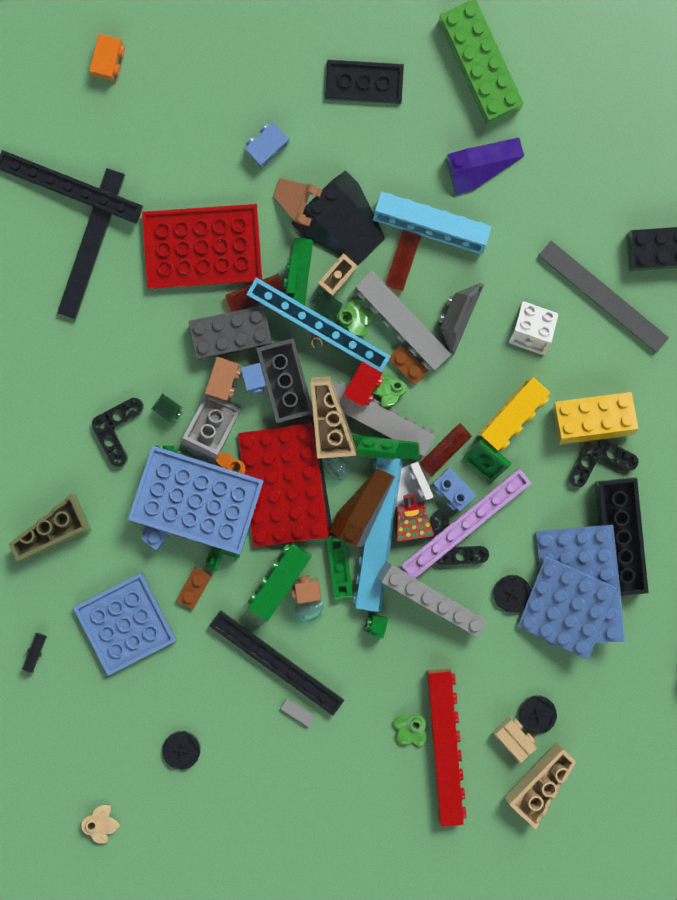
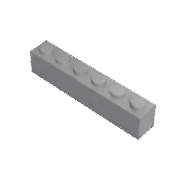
(402, 320)
(385, 421)
(431, 599)

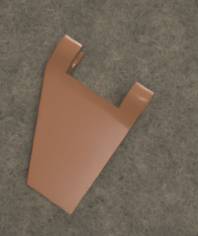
(294, 197)

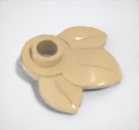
(102, 824)

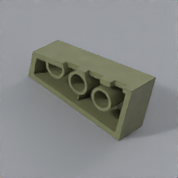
(55, 528)

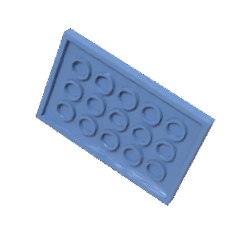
(195, 500)
(593, 553)

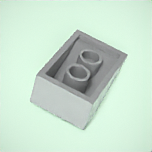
(210, 428)

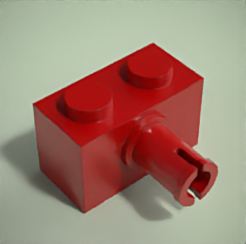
(363, 384)

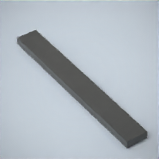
(603, 296)

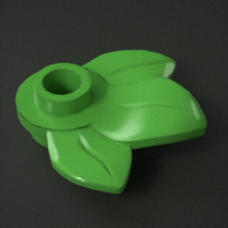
(358, 318)
(388, 391)
(409, 732)

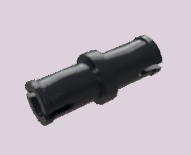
(34, 652)

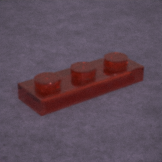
(403, 260)
(239, 300)
(445, 449)

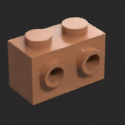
(222, 379)
(306, 589)

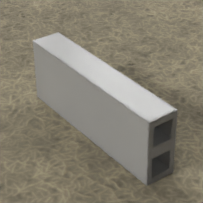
(298, 712)

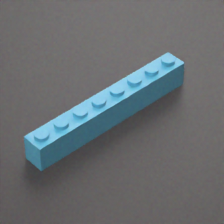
(318, 324)
(378, 543)

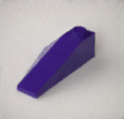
(479, 164)

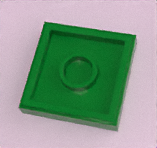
(487, 460)

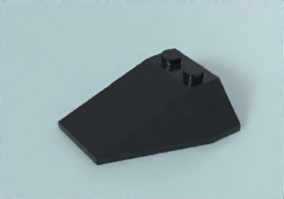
(342, 220)

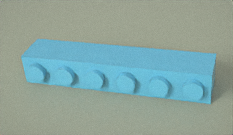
(432, 223)

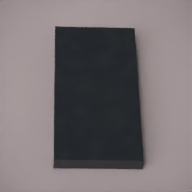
(364, 81)

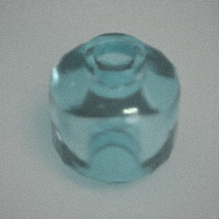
(337, 467)
(309, 611)

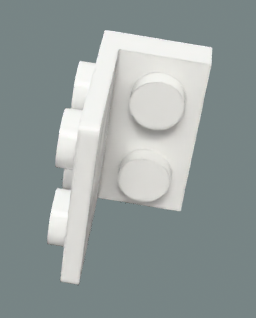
(534, 328)
(413, 482)

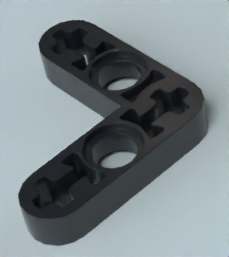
(109, 429)
(600, 452)
(451, 554)

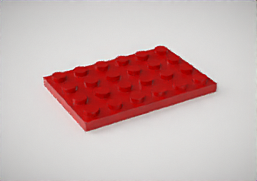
(202, 246)
(292, 490)

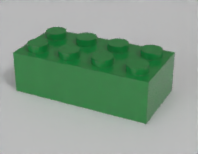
(280, 581)

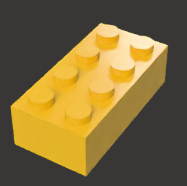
(514, 413)
(595, 418)

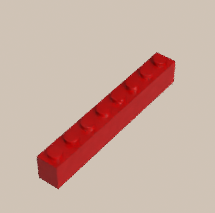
(445, 747)

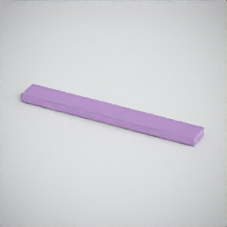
(466, 523)

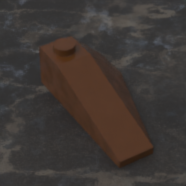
(359, 513)

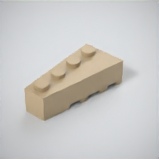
(330, 424)
(540, 785)

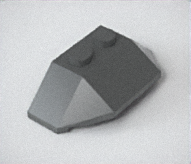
(457, 316)

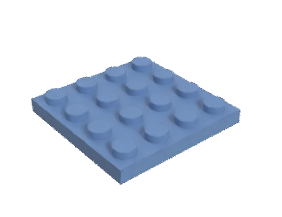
(567, 607)
(125, 623)

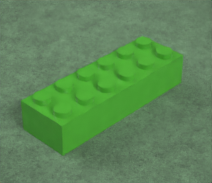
(480, 61)

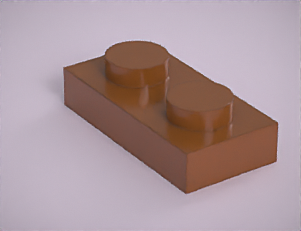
(407, 365)
(194, 588)

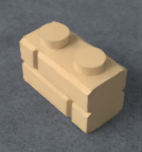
(337, 275)
(515, 740)

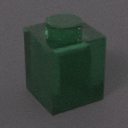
(327, 305)
(168, 408)

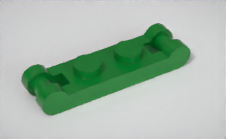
(339, 568)

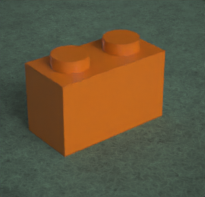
(107, 57)

